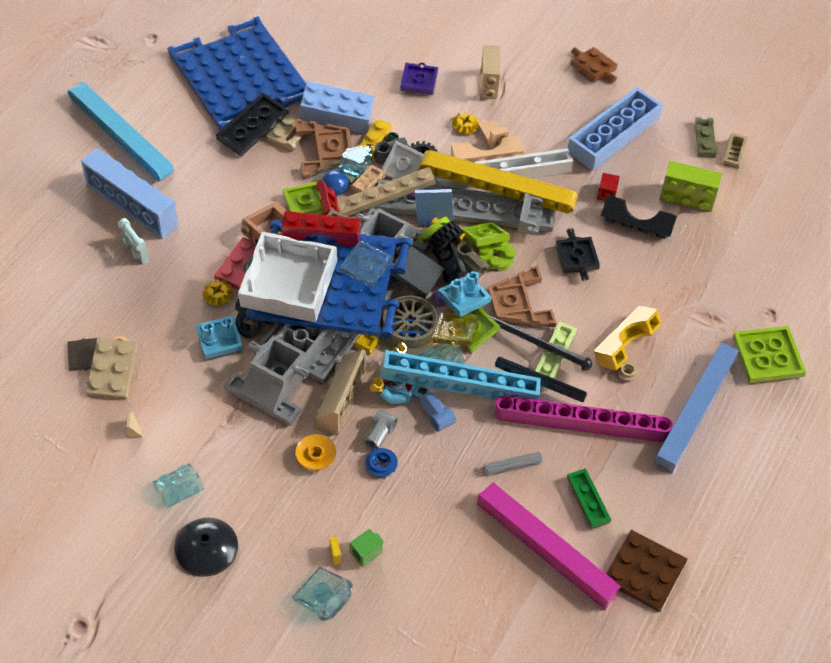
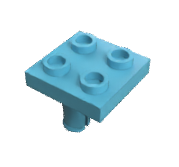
(464, 294)
(219, 337)

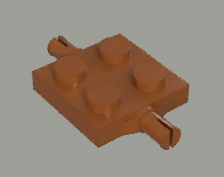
(594, 64)

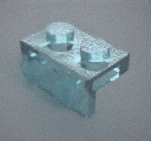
(445, 352)
(178, 484)

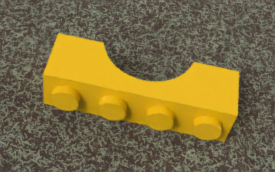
(639, 323)

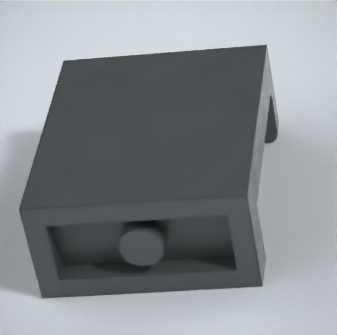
(420, 272)

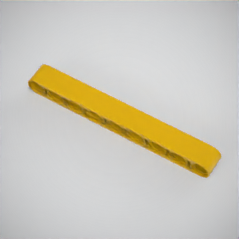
(498, 181)

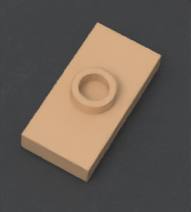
(368, 179)

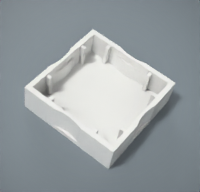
(288, 277)

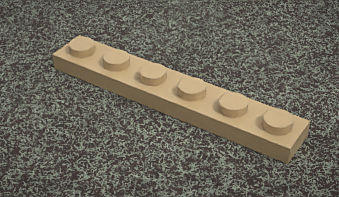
(386, 192)

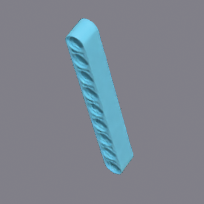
(121, 131)

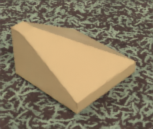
(132, 427)

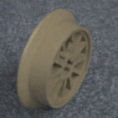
(424, 310)

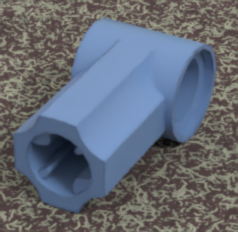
(439, 415)

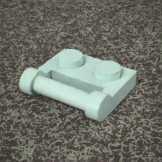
(130, 239)

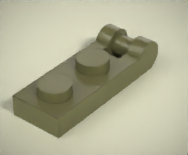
(705, 137)

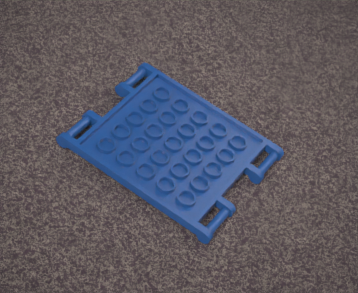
(238, 70)
(348, 302)

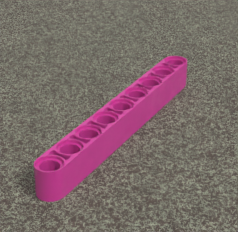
(573, 421)

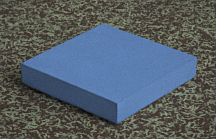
(433, 204)

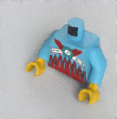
(397, 392)

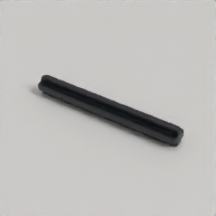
(546, 381)

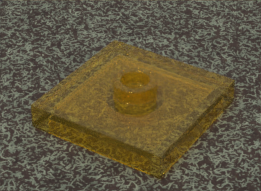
(455, 329)

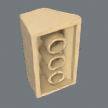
(341, 392)

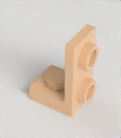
(493, 133)

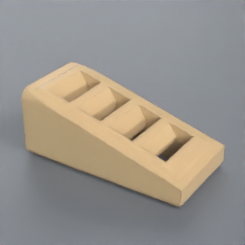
(737, 139)

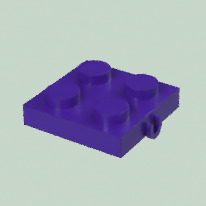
(418, 78)

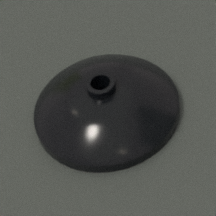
(210, 556)

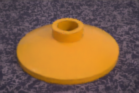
(315, 445)

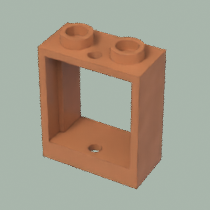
(250, 223)

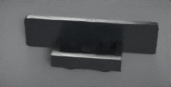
(451, 262)

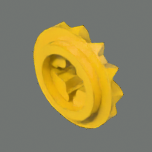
(468, 128)
(219, 298)

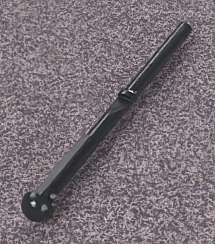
(585, 363)

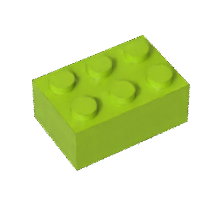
(690, 186)

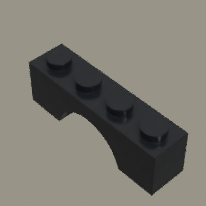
(616, 209)

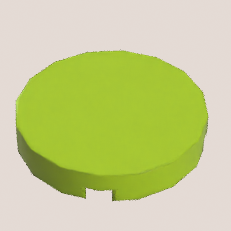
(432, 229)

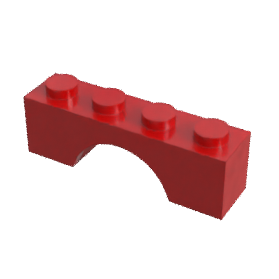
(343, 230)

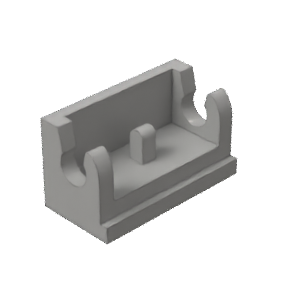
(530, 215)

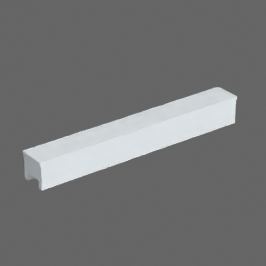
(528, 165)

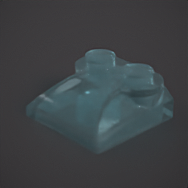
(324, 593)

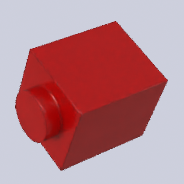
(607, 186)

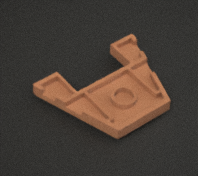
(330, 143)
(512, 302)

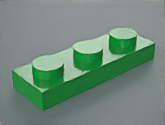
(588, 498)

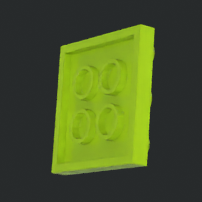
(769, 354)

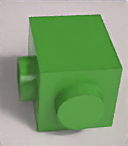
(366, 547)

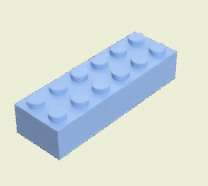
(614, 128)
(130, 193)

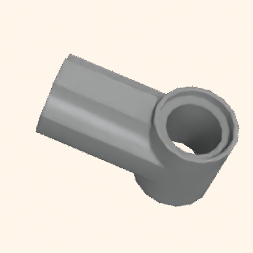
(381, 425)

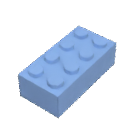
(336, 107)

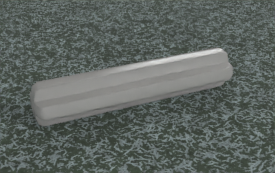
(513, 463)

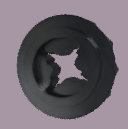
(244, 329)

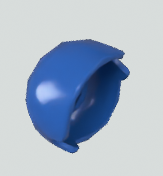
(336, 180)

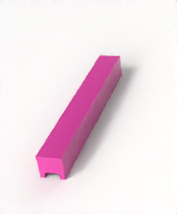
(548, 545)

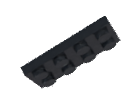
(252, 124)

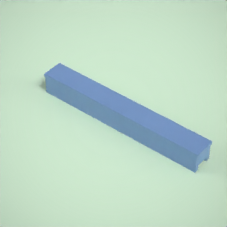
(696, 407)

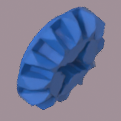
(384, 455)

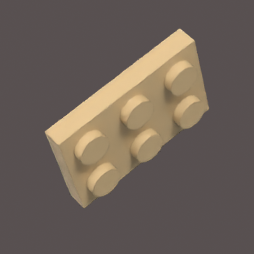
(112, 368)

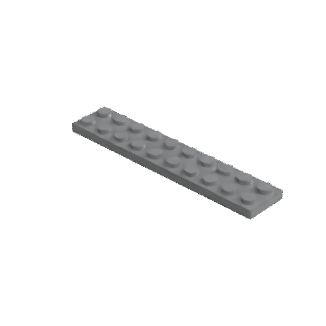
(473, 207)

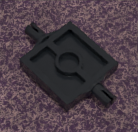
(577, 254)

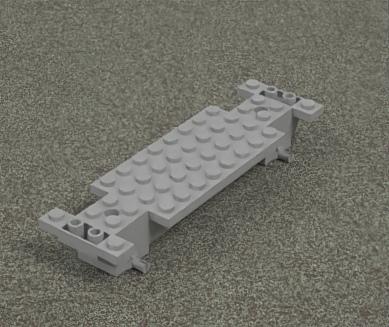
(306, 350)

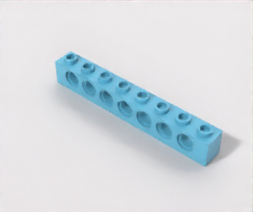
(457, 377)

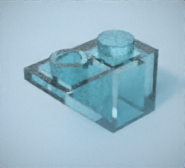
(355, 160)

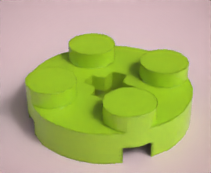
(506, 258)

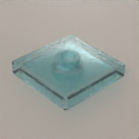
(366, 263)

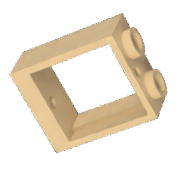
(490, 71)

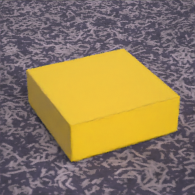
(367, 343)
(334, 551)

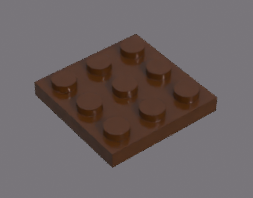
(646, 570)

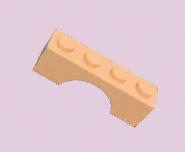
(509, 147)

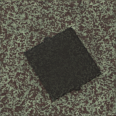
(81, 354)

